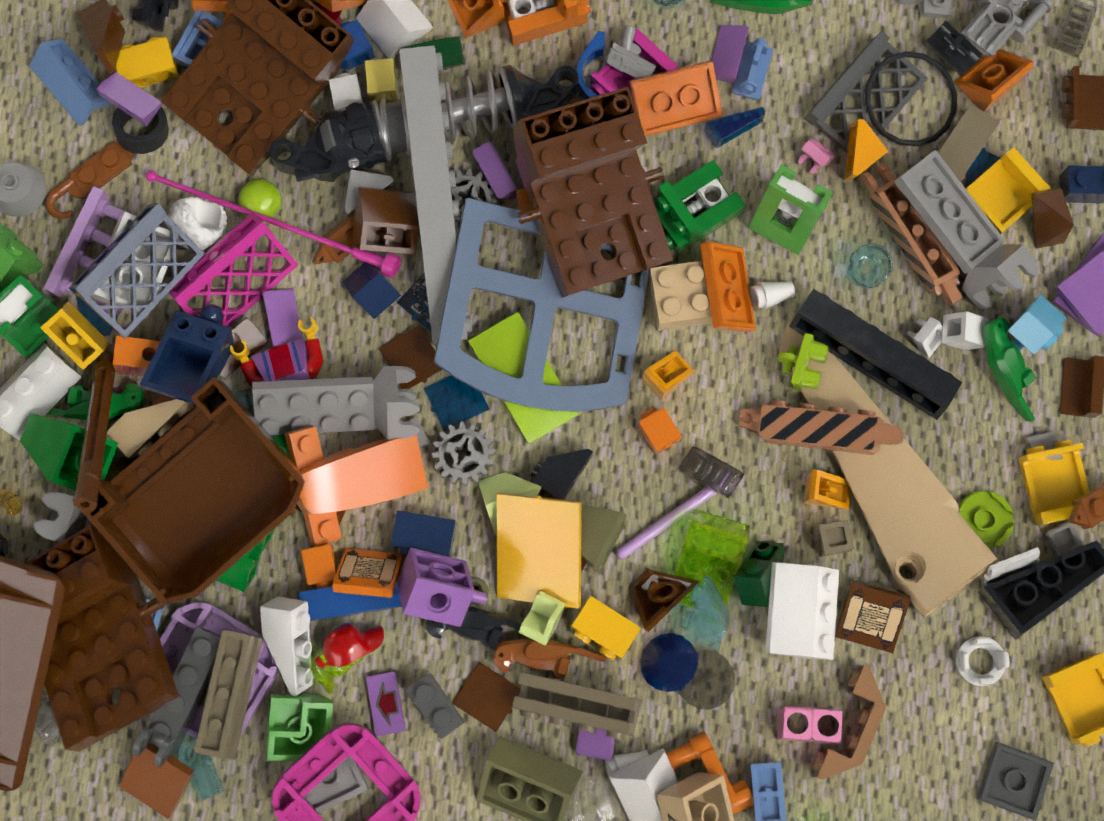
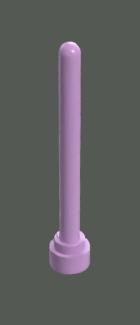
(665, 522)

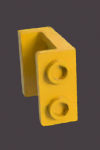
(1006, 189)
(1053, 483)
(1079, 698)

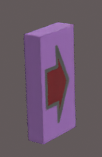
(385, 703)

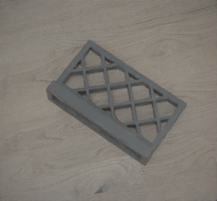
(854, 75)

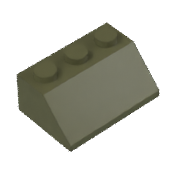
(527, 783)

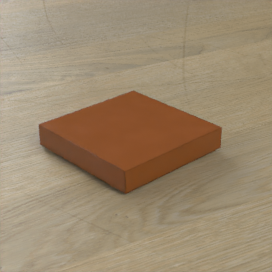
(156, 786)

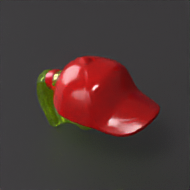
(343, 649)

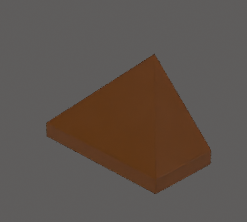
(1050, 218)

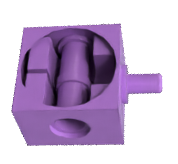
(436, 587)

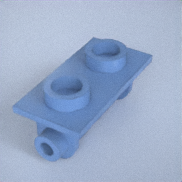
(753, 69)

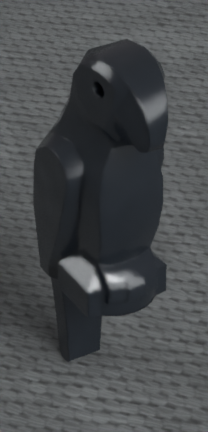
(476, 626)

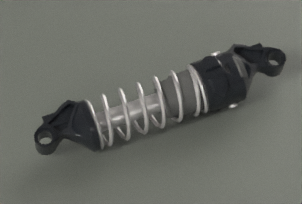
(371, 133)

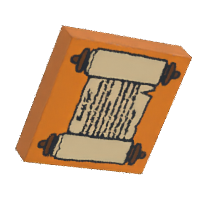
(368, 573)

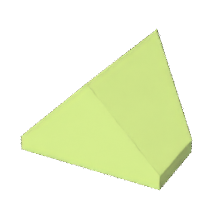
(506, 484)

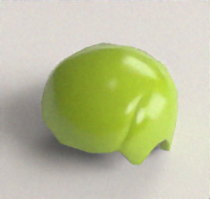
(260, 197)

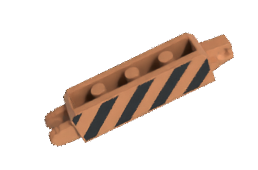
(914, 237)
(820, 428)

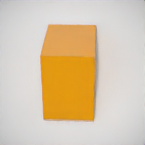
(862, 150)
(667, 374)
(827, 490)

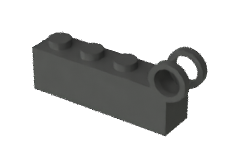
(192, 682)

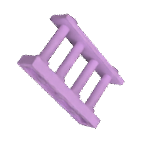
(73, 252)

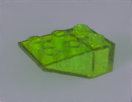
(713, 549)

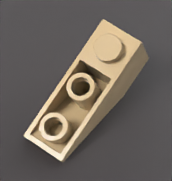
(143, 427)

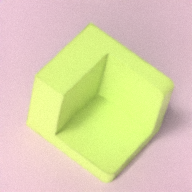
(542, 618)

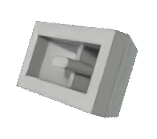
(364, 180)

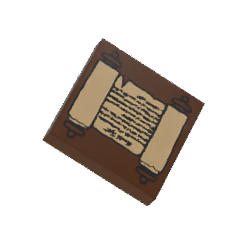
(872, 616)

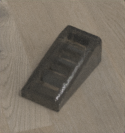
(1065, 44)
(697, 461)

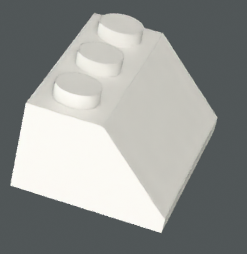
(143, 273)
(34, 389)
(802, 611)

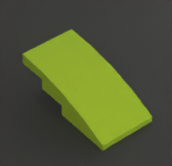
(504, 350)

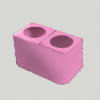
(812, 730)

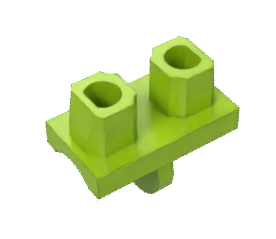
(809, 351)

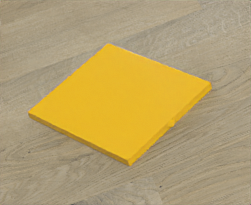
(538, 548)

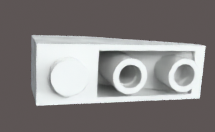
(288, 638)

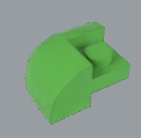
(295, 724)

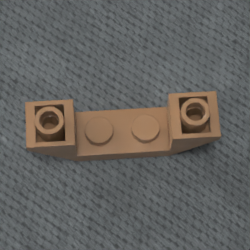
(865, 688)

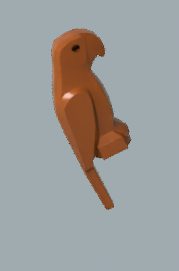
(536, 656)

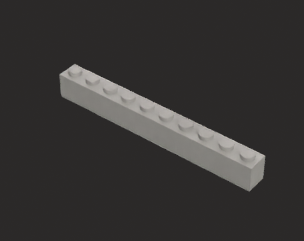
(431, 175)

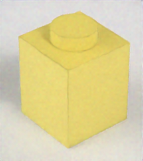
(381, 80)

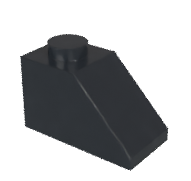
(560, 472)

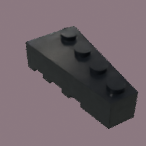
(1049, 585)

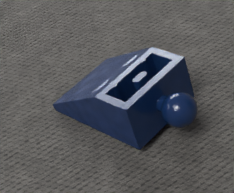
(189, 354)

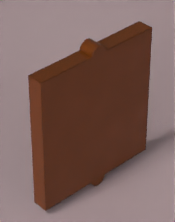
(414, 352)
(487, 696)

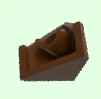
(658, 594)

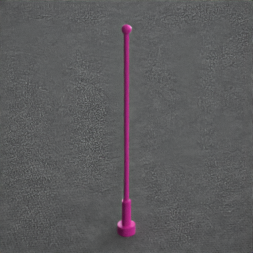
(389, 264)

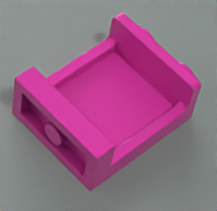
(611, 79)

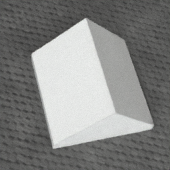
(393, 24)
(641, 782)

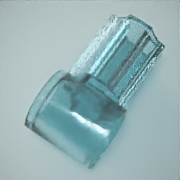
(205, 776)

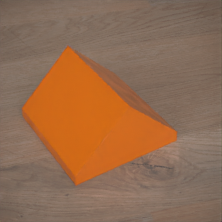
(477, 15)
(993, 78)

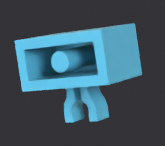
(1037, 326)

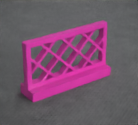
(222, 256)

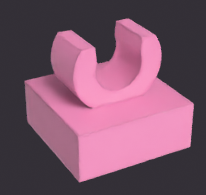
(818, 153)

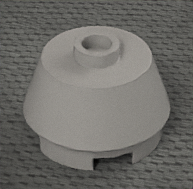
(21, 188)

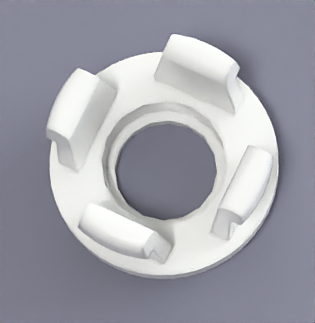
(999, 657)

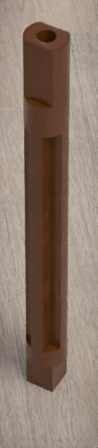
(95, 434)

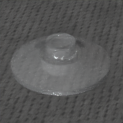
(604, 794)

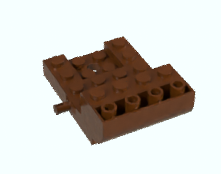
(264, 69)
(590, 190)
(102, 643)

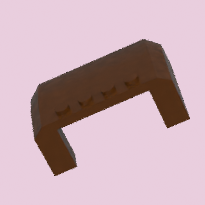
(198, 497)

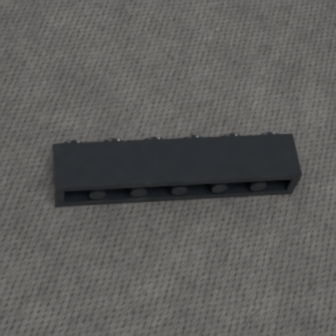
(876, 354)

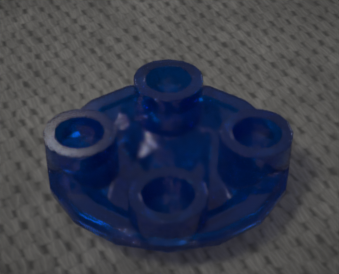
(669, 662)

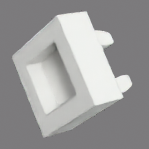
(928, 337)

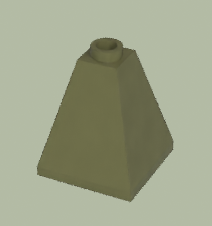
(599, 534)

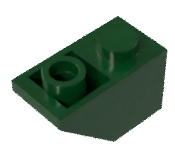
(755, 573)

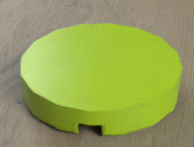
(995, 505)

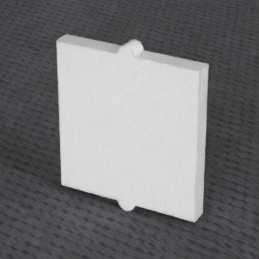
(1012, 565)

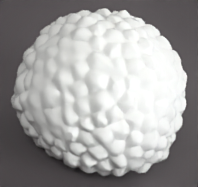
(200, 221)

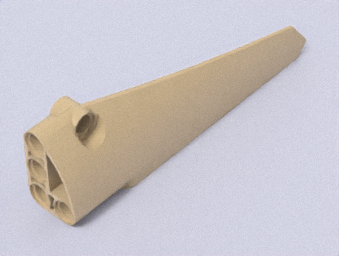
(901, 501)

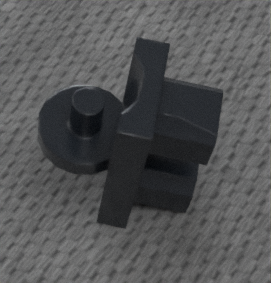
(154, 13)
(953, 48)

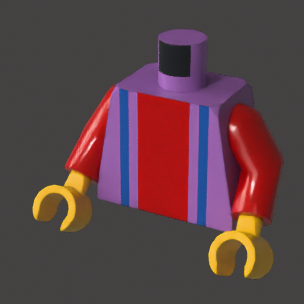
(285, 362)

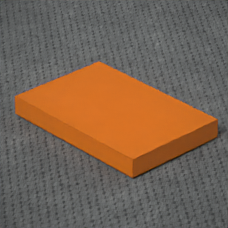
(677, 98)
(728, 287)

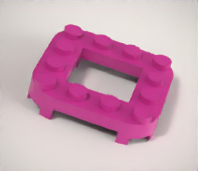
(326, 755)

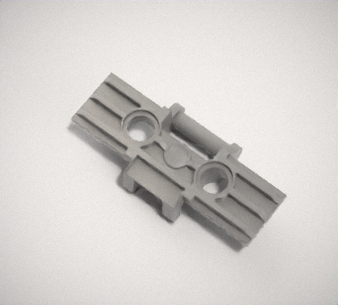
(998, 22)

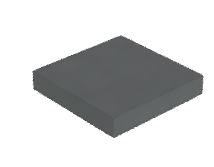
(1015, 781)

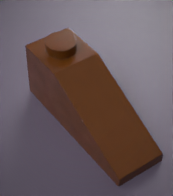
(104, 31)

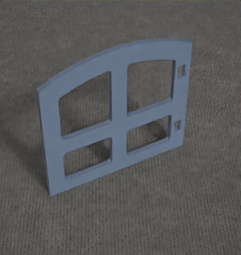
(546, 297)

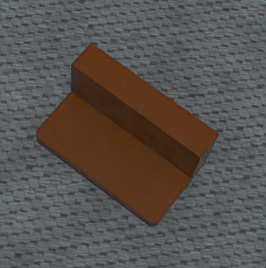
(1082, 387)

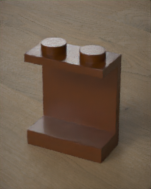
(1083, 100)

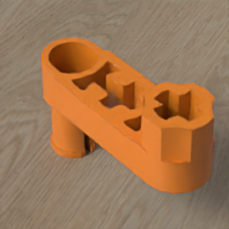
(700, 748)

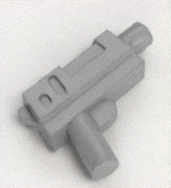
(627, 58)

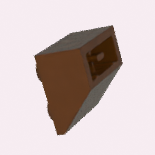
(385, 221)

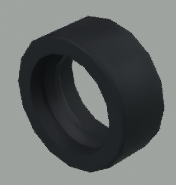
(140, 144)

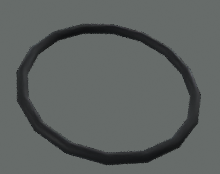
(951, 86)

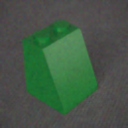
(58, 449)

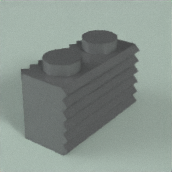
(435, 705)

